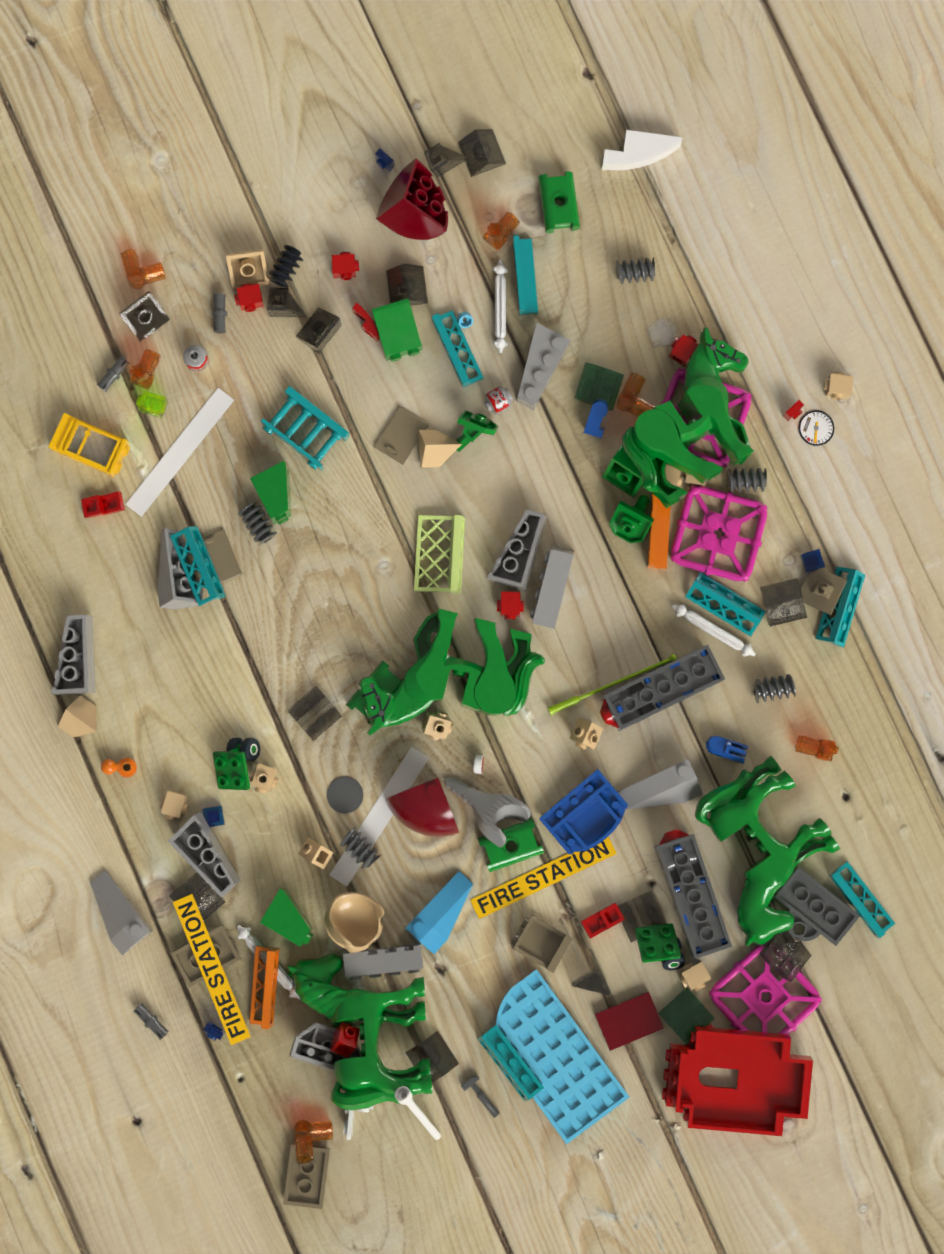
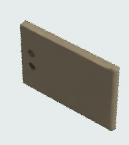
(401, 435)
(222, 556)

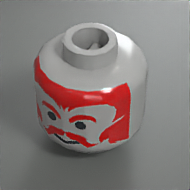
(201, 356)
(498, 400)

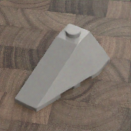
(173, 585)
(667, 787)
(121, 918)

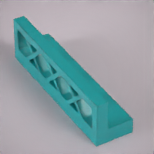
(525, 276)
(450, 348)
(203, 562)
(728, 601)
(845, 609)
(858, 905)
(510, 1063)

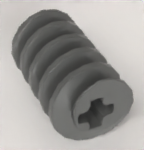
(635, 270)
(746, 479)
(256, 523)
(774, 687)
(359, 848)

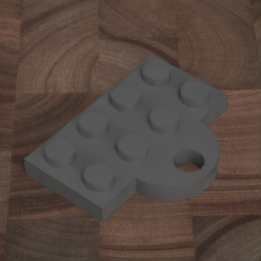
(815, 908)

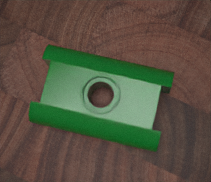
(563, 189)
(385, 680)
(525, 846)

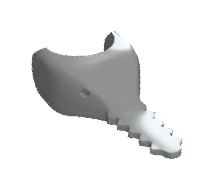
(490, 809)

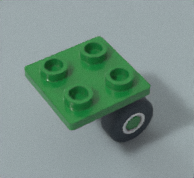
(231, 764)
(660, 944)

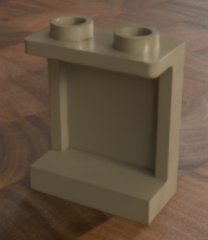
(541, 943)

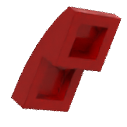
(368, 325)
(102, 505)
(602, 920)

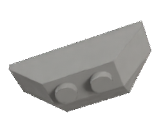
(314, 1047)

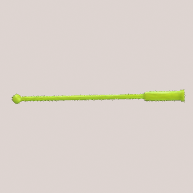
(574, 700)

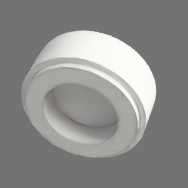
(478, 764)

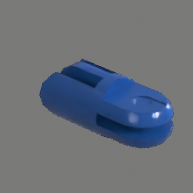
(727, 748)

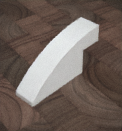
(640, 150)

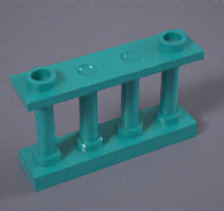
(308, 409)

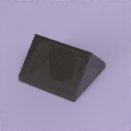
(482, 151)
(407, 282)
(144, 316)
(319, 330)
(437, 1052)

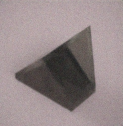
(443, 159)
(283, 304)
(591, 981)

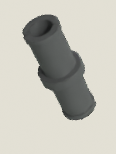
(219, 313)
(113, 373)
(151, 1021)

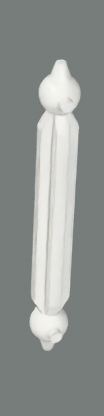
(500, 306)
(714, 630)
(282, 978)

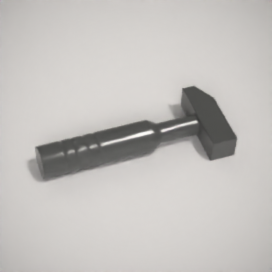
(480, 1095)

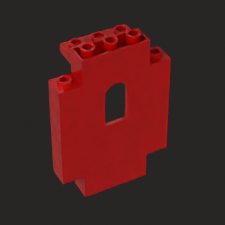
(768, 1082)

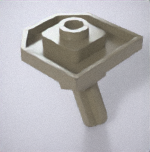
(822, 590)

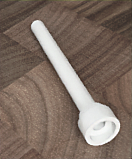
(404, 1096)

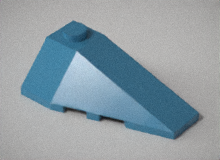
(439, 916)

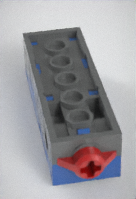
(661, 689)
(692, 894)

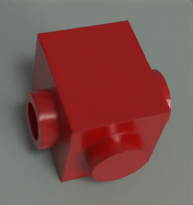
(344, 266)
(249, 297)
(683, 349)
(510, 605)
(345, 1039)

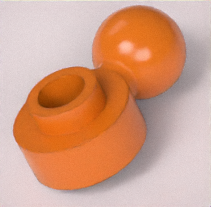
(109, 766)

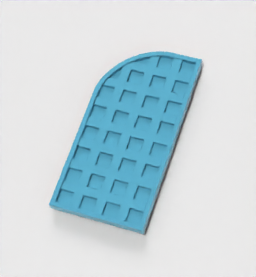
(574, 1076)

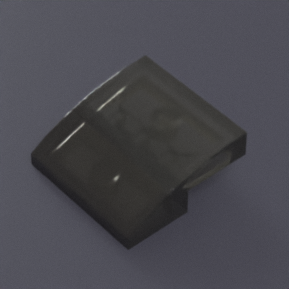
(783, 602)
(314, 713)
(204, 895)
(641, 912)
(785, 955)

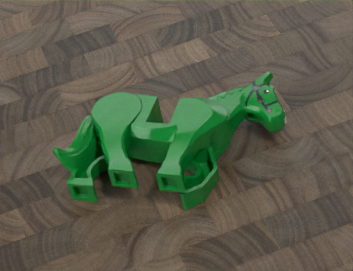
(662, 435)
(489, 689)

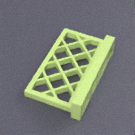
(456, 554)

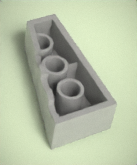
(542, 361)
(518, 557)
(553, 586)
(76, 658)
(203, 852)
(383, 960)

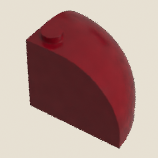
(414, 205)
(424, 810)

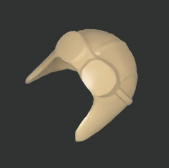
(354, 921)

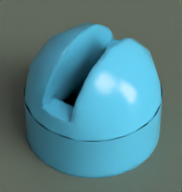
(469, 320)

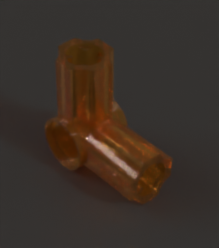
(498, 232)
(133, 268)
(143, 372)
(631, 391)
(821, 748)
(315, 1132)

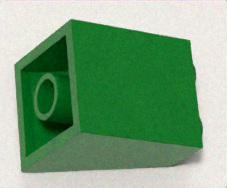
(397, 330)
(623, 473)
(274, 491)
(287, 919)

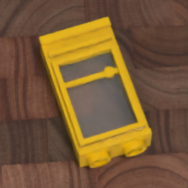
(89, 445)

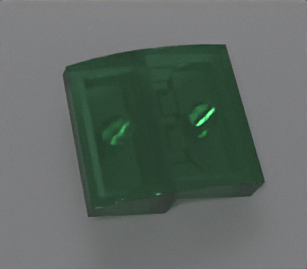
(597, 384)
(685, 1013)

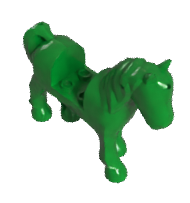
(738, 806)
(363, 1077)

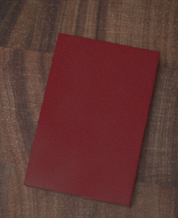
(629, 1021)

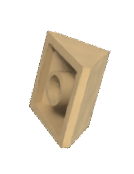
(247, 268)

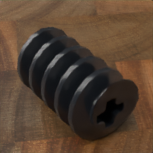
(285, 266)

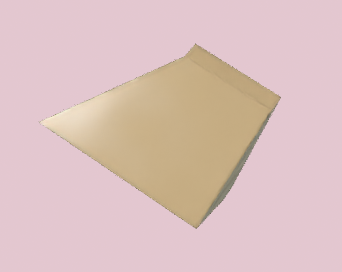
(435, 448)
(79, 718)

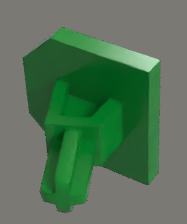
(474, 426)
(630, 521)

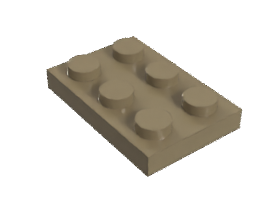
(187, 962)
(307, 1181)

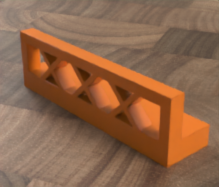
(658, 535)
(269, 986)

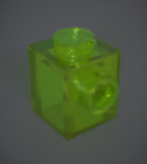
(152, 404)

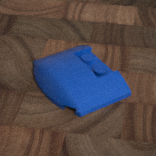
(585, 814)

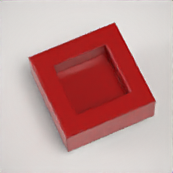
(794, 412)

